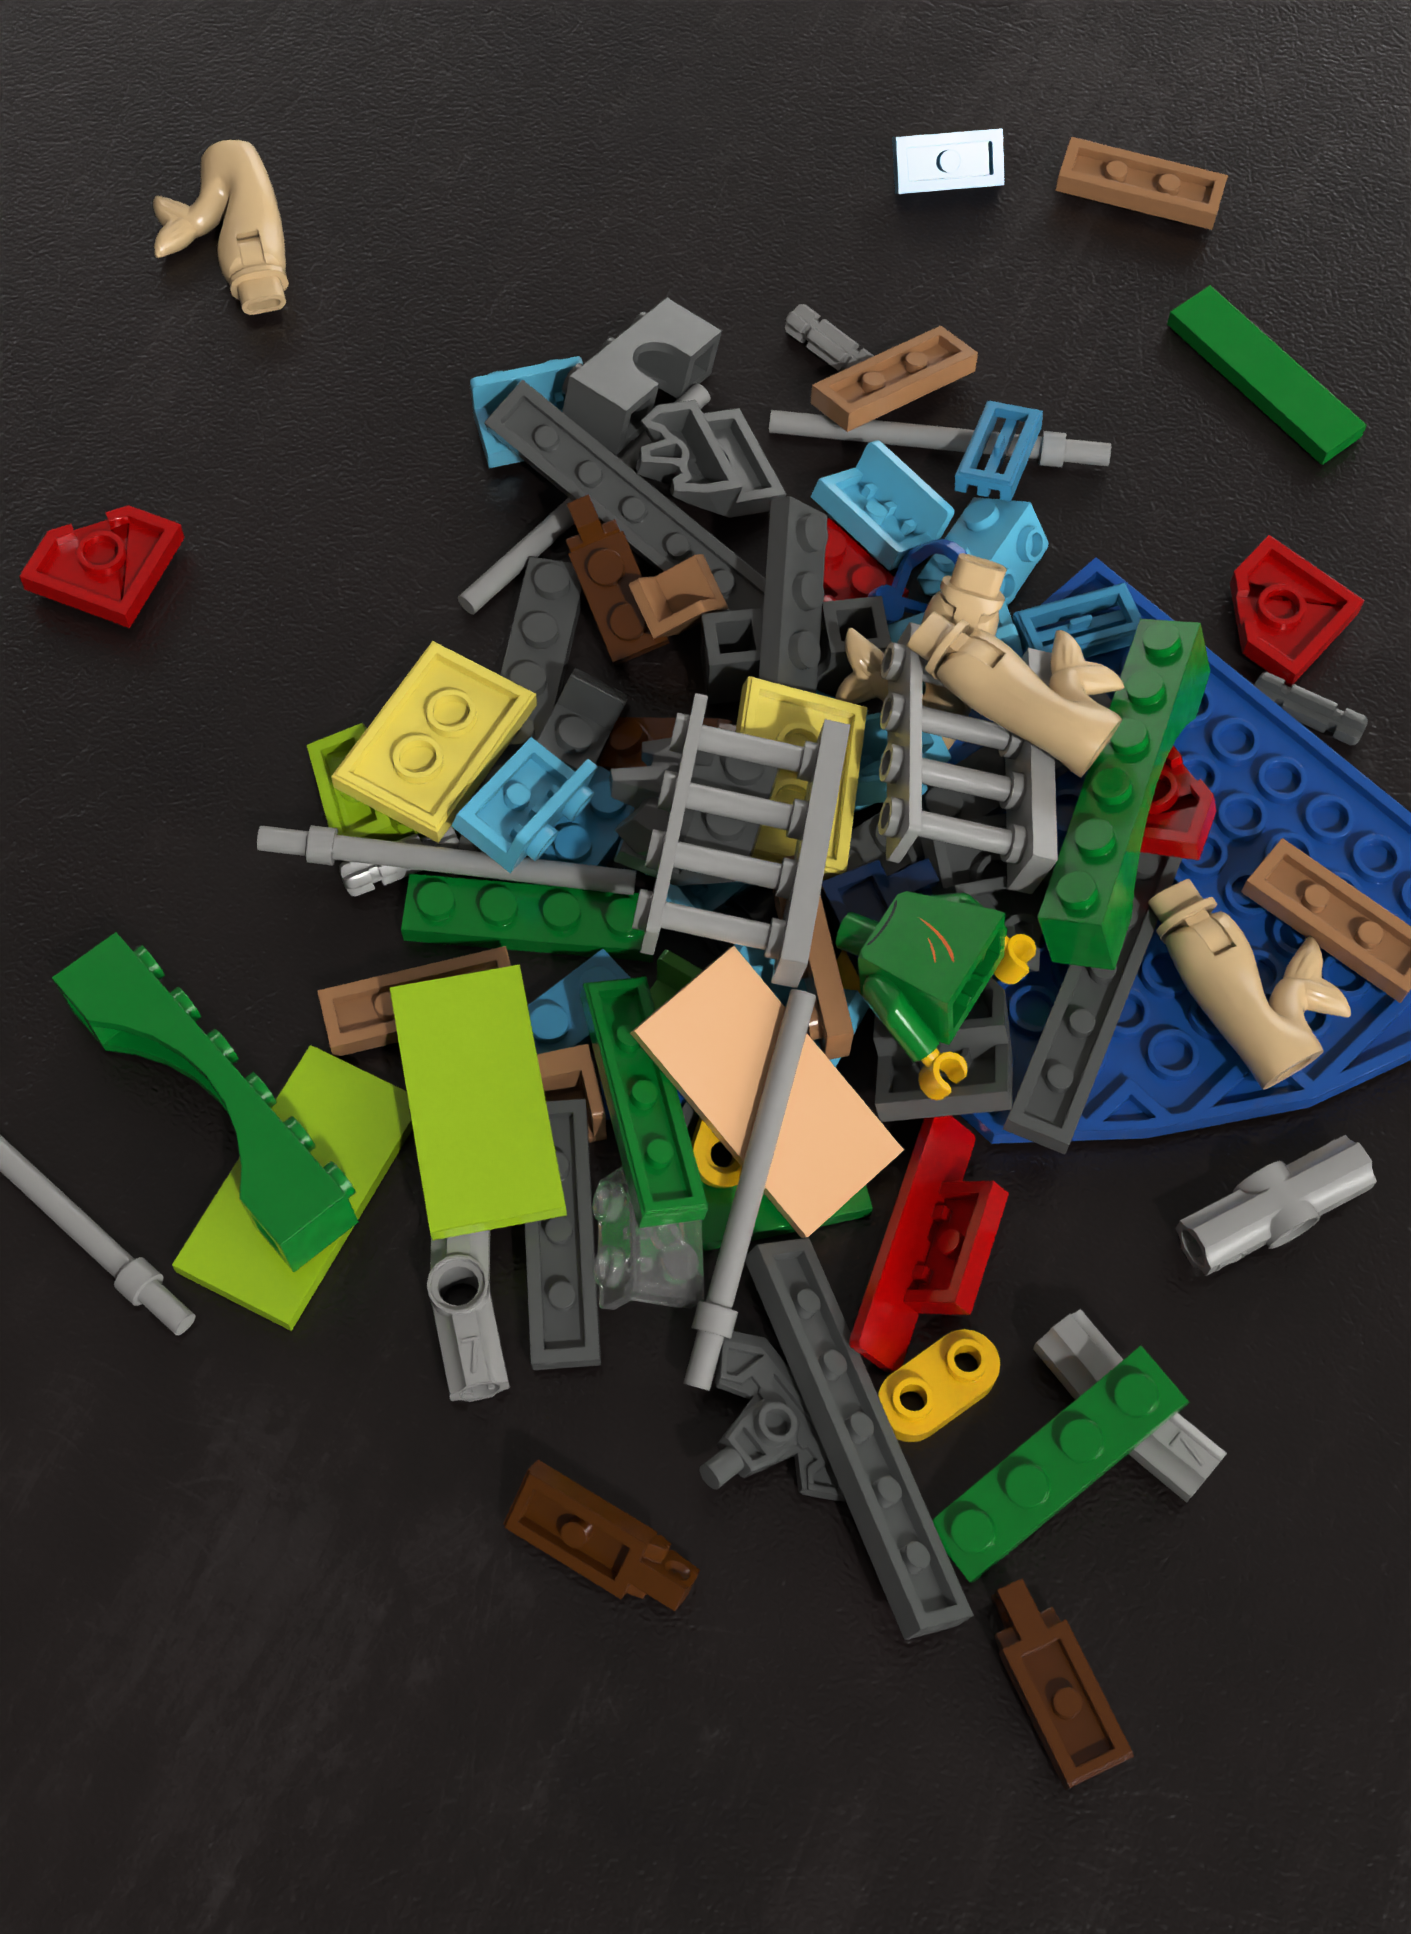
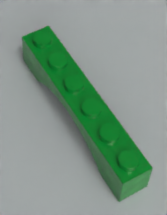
(1097, 865)
(282, 1185)

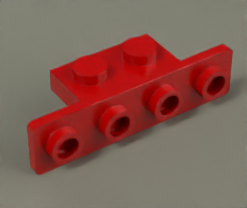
(931, 1246)

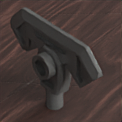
(770, 1425)

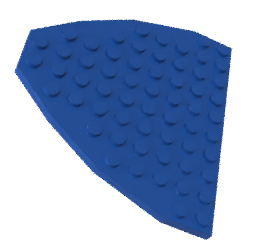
(1269, 783)

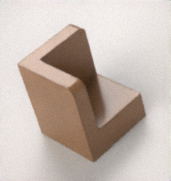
(678, 597)
(572, 1076)

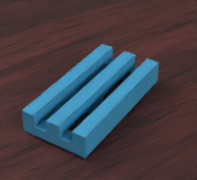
(990, 477)
(1092, 634)

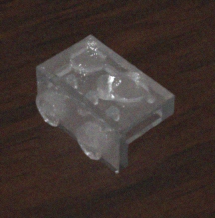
(644, 1263)

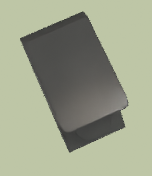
(582, 719)

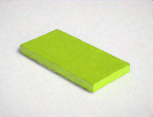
(477, 1102)
(354, 1124)

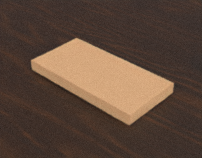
(717, 1053)

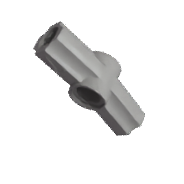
(468, 1331)
(1174, 1452)

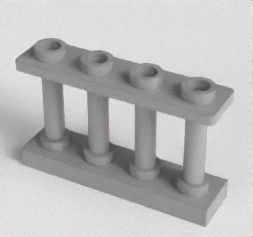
(1024, 792)
(794, 879)

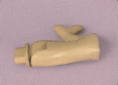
(252, 231)
(966, 595)
(1009, 693)
(1227, 986)

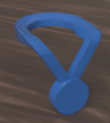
(892, 598)

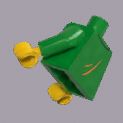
(928, 969)

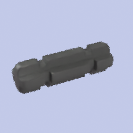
(1313, 709)

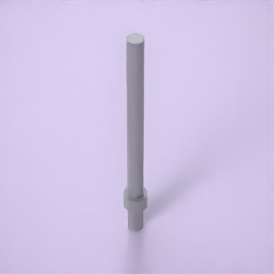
(1050, 448)
(550, 528)
(324, 846)
(134, 1277)
(715, 1316)

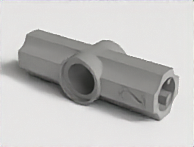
(1275, 1204)

